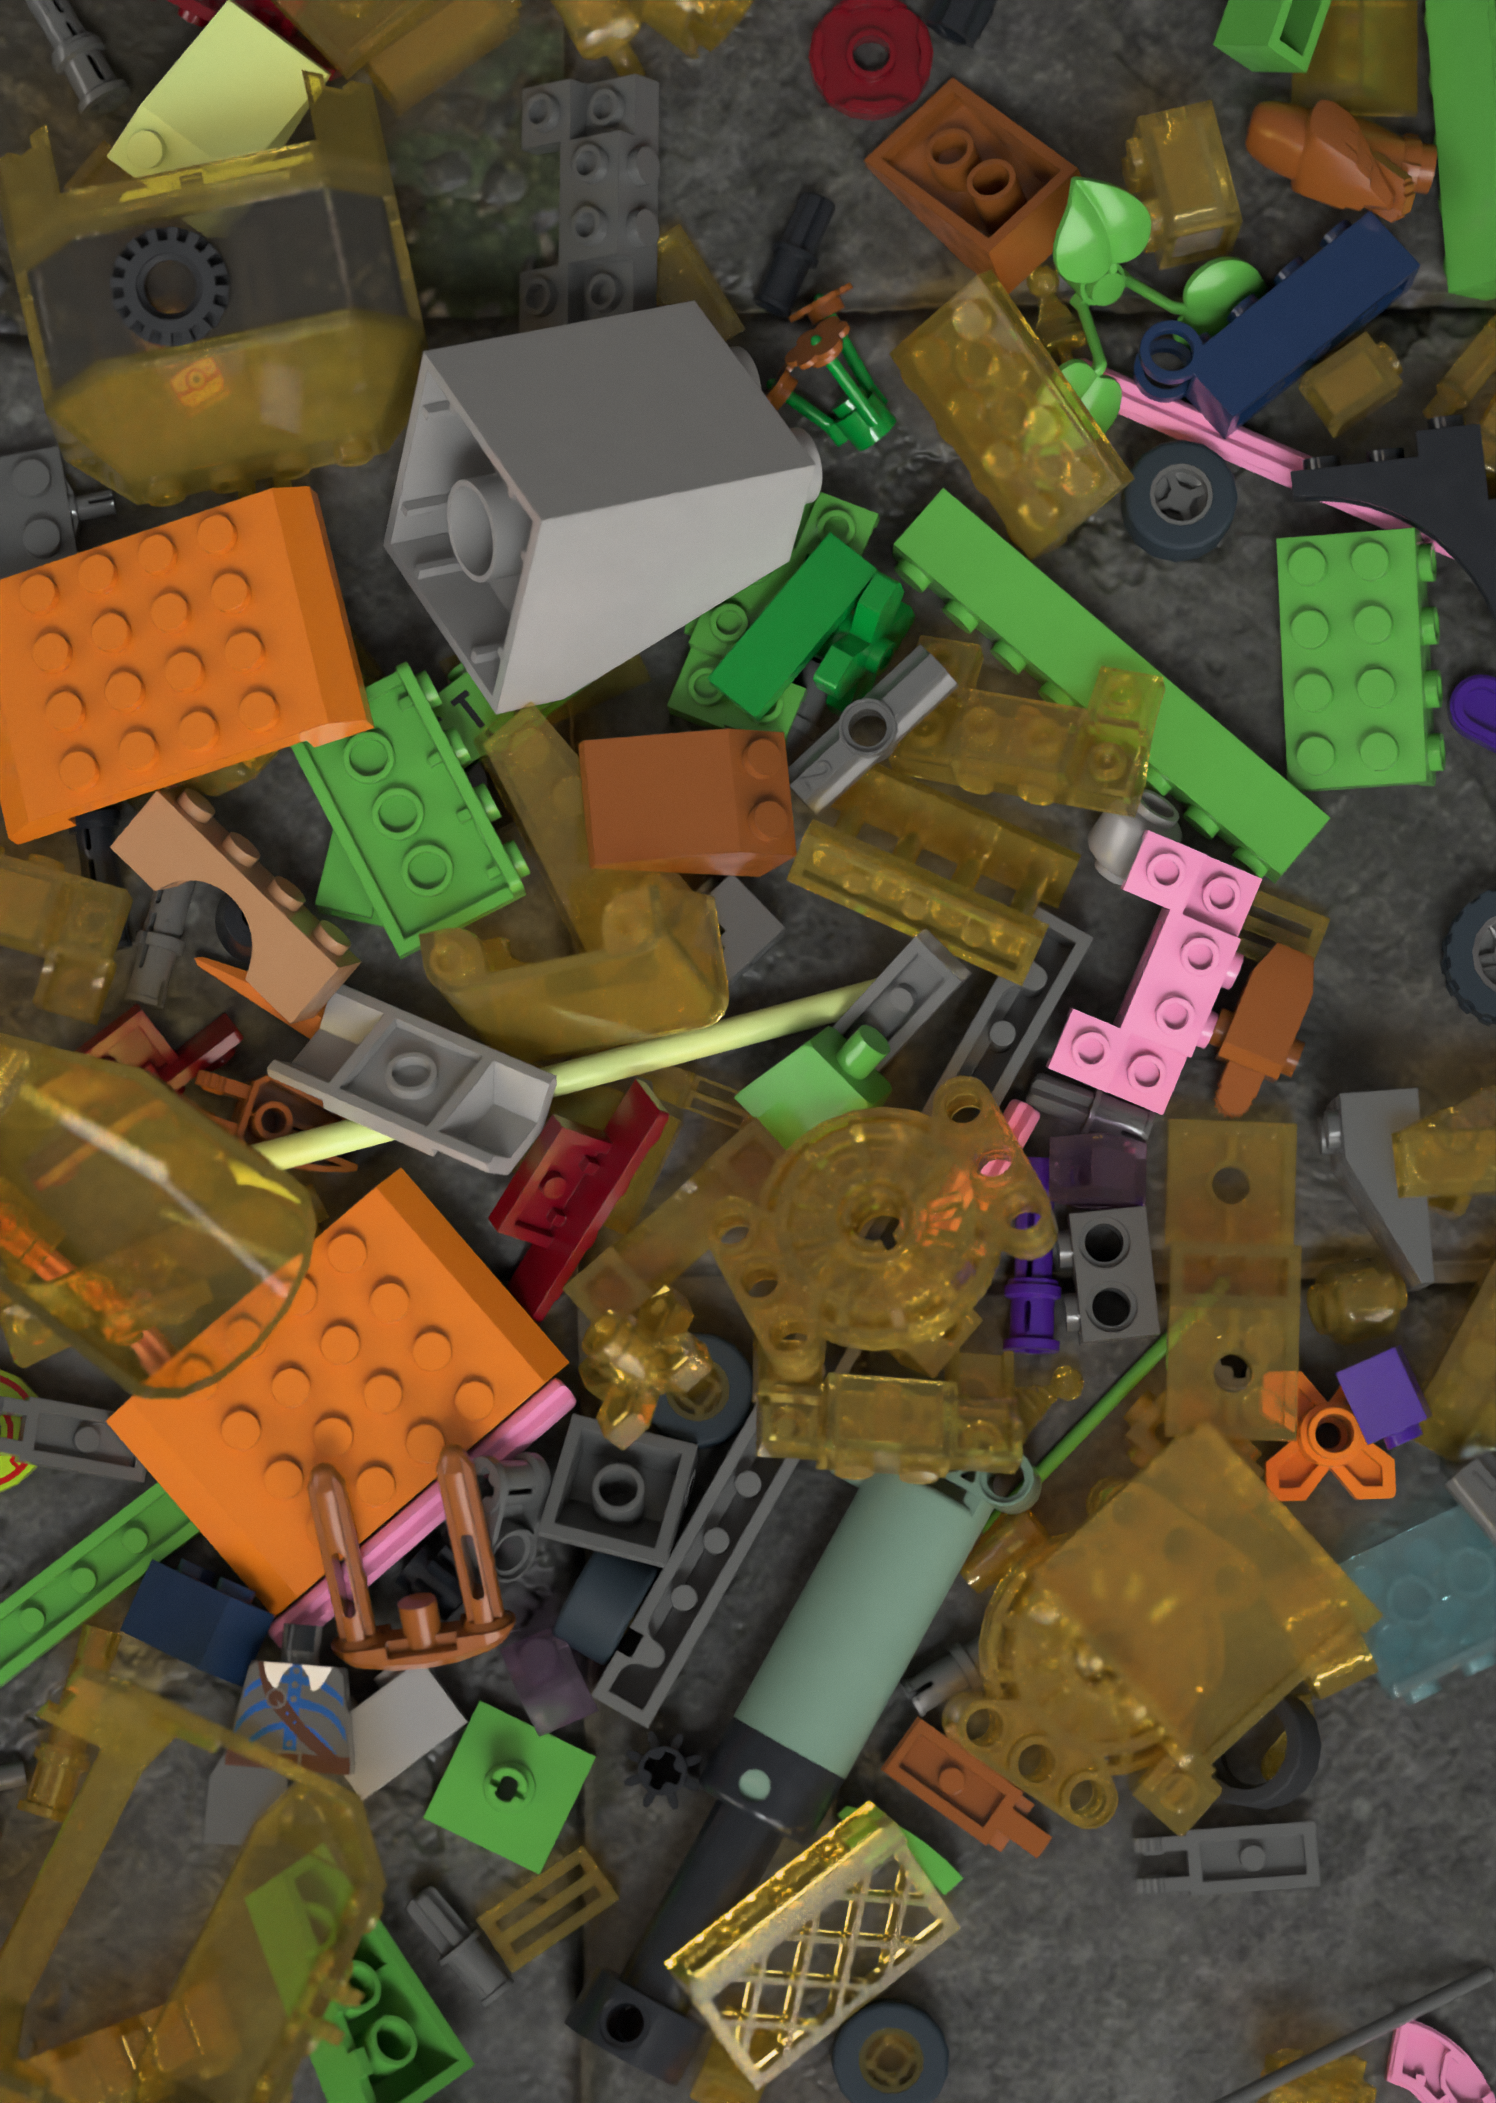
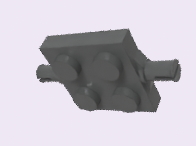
(41, 510)

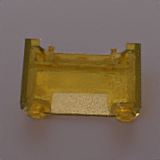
(650, 982)

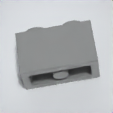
(400, 1726)

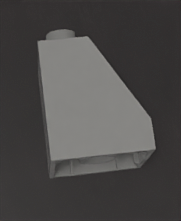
(590, 494)

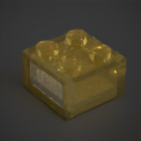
(1184, 184)

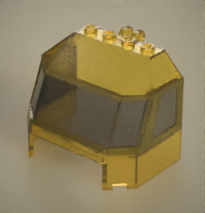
(317, 327)

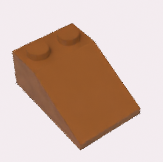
(977, 182)
(688, 802)

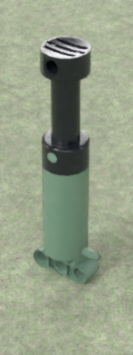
(798, 1735)

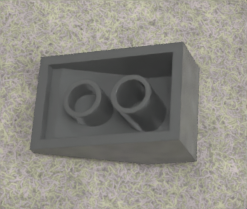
(1360, 1145)

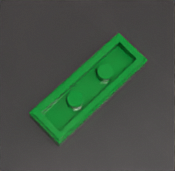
(793, 627)

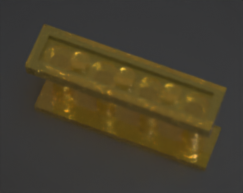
(914, 898)

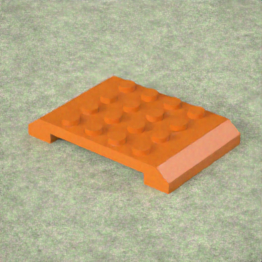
(172, 658)
(371, 1369)

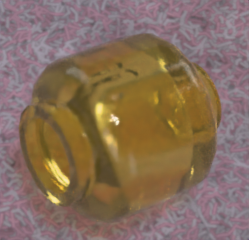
(1356, 1301)

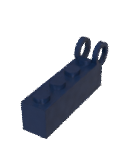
(1285, 331)

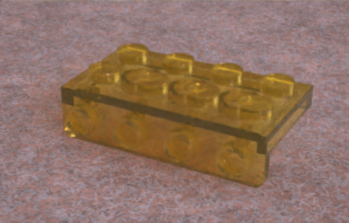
(1011, 416)

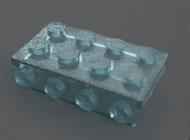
(1435, 1603)

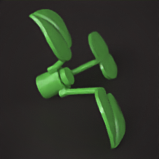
(1111, 227)

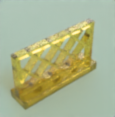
(796, 1900)

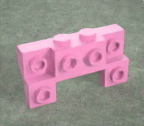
(1174, 982)

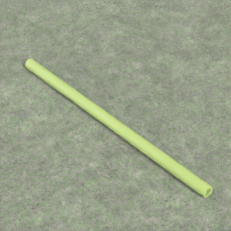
(604, 1067)

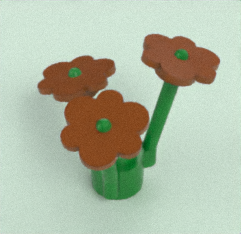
(863, 408)

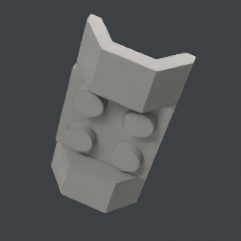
(421, 1083)

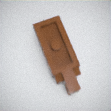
(964, 1790)

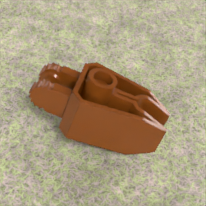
(1261, 1031)
(273, 1110)

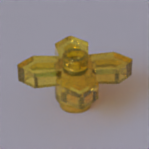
(640, 1360)

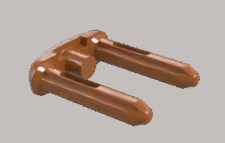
(423, 1638)

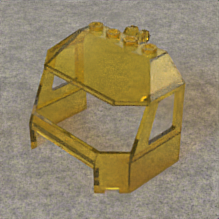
(270, 1944)

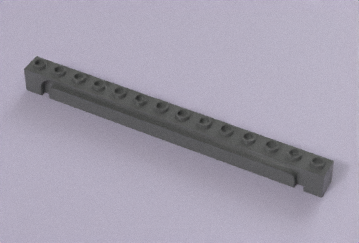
(751, 1484)

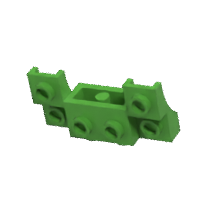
(722, 626)

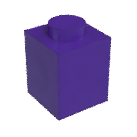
(1385, 1398)

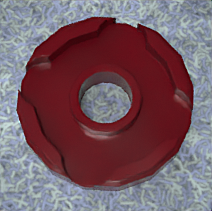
(870, 93)

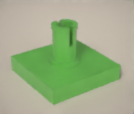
(509, 1787)

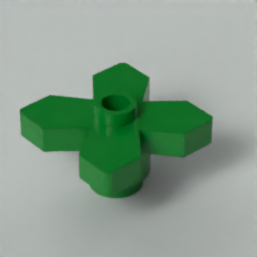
(863, 643)

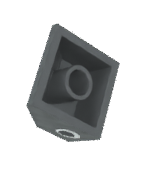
(618, 1498)

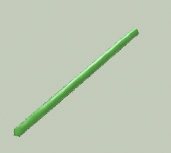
(1094, 1416)

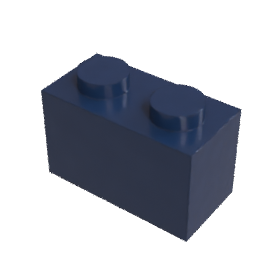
(198, 1622)

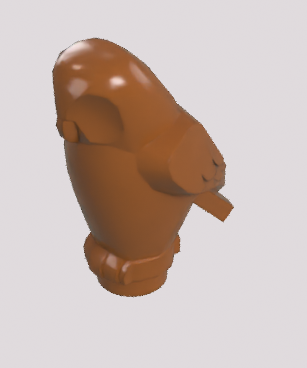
(1341, 157)

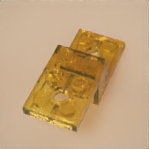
(1231, 1278)

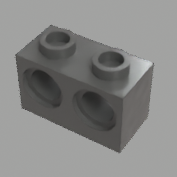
(1127, 1275)

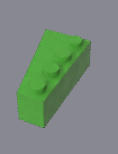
(395, 2039)

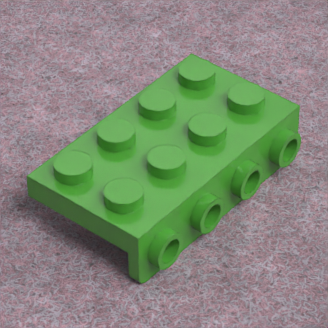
(1359, 660)
(412, 815)

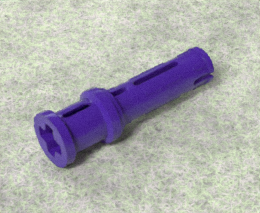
(1033, 1290)

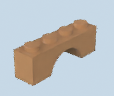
(294, 955)

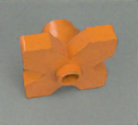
(1301, 1465)

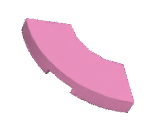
(1434, 2067)

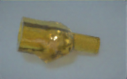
(603, 30)

